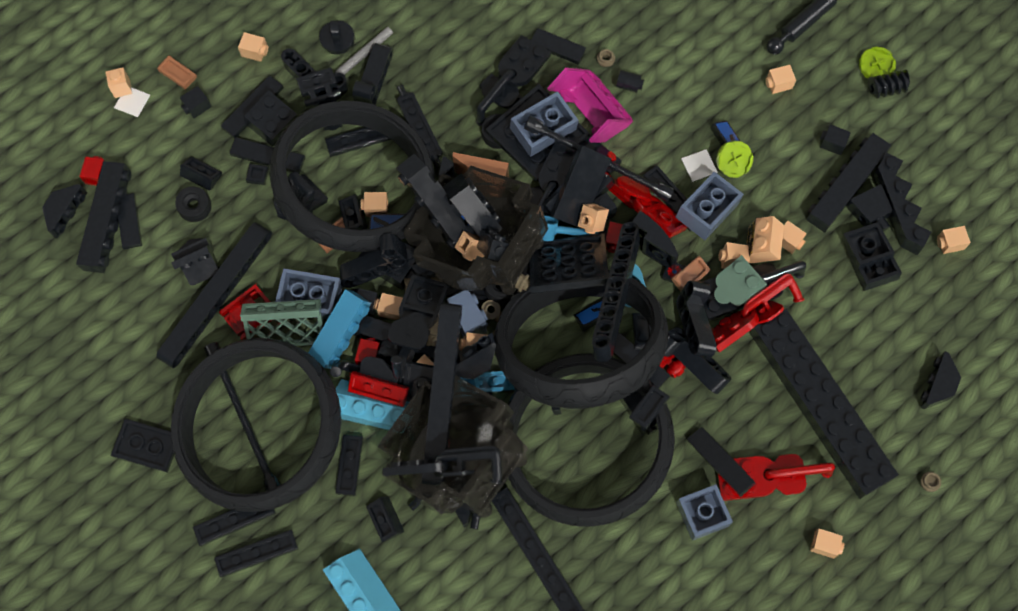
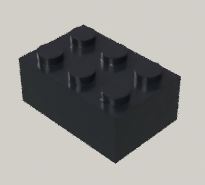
(472, 204)

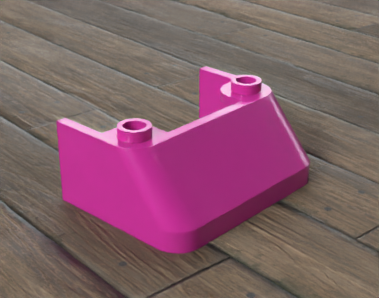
(594, 101)

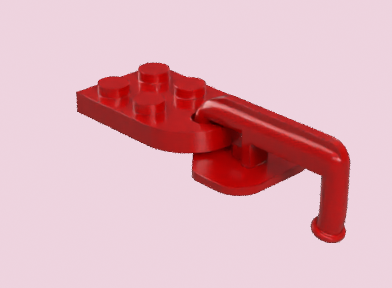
(646, 203)
(755, 311)
(784, 474)

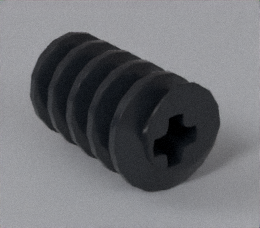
(889, 83)

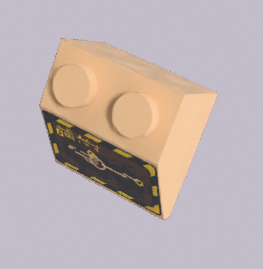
(765, 239)

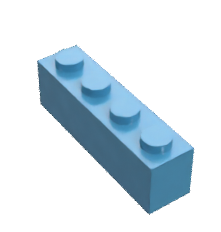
(339, 328)

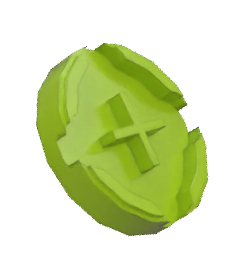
(876, 62)
(734, 159)

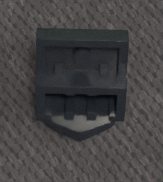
(305, 191)
(196, 260)

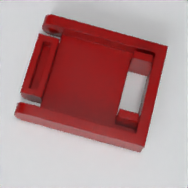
(235, 307)

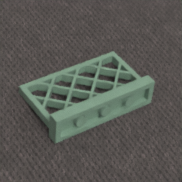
(282, 312)

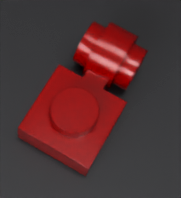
(675, 368)

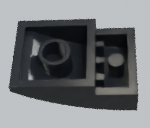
(655, 241)
(871, 256)

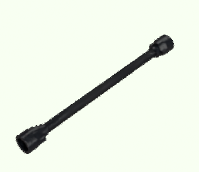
(660, 190)
(271, 480)

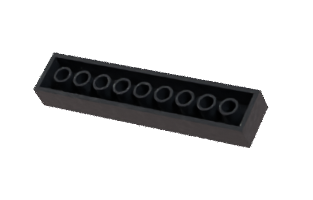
(824, 404)

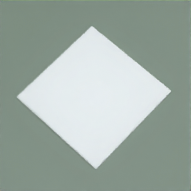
(132, 103)
(699, 165)

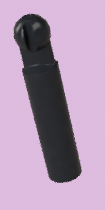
(800, 24)

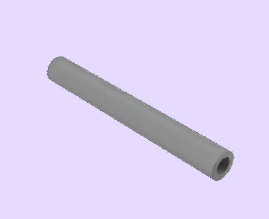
(366, 50)

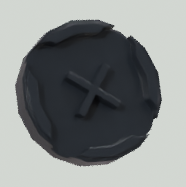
(337, 37)

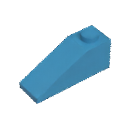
(491, 382)

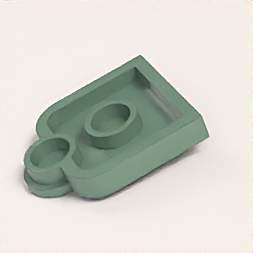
(738, 283)

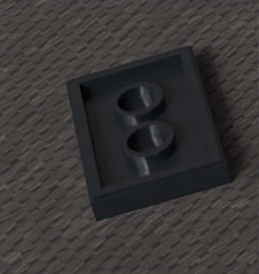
(144, 445)

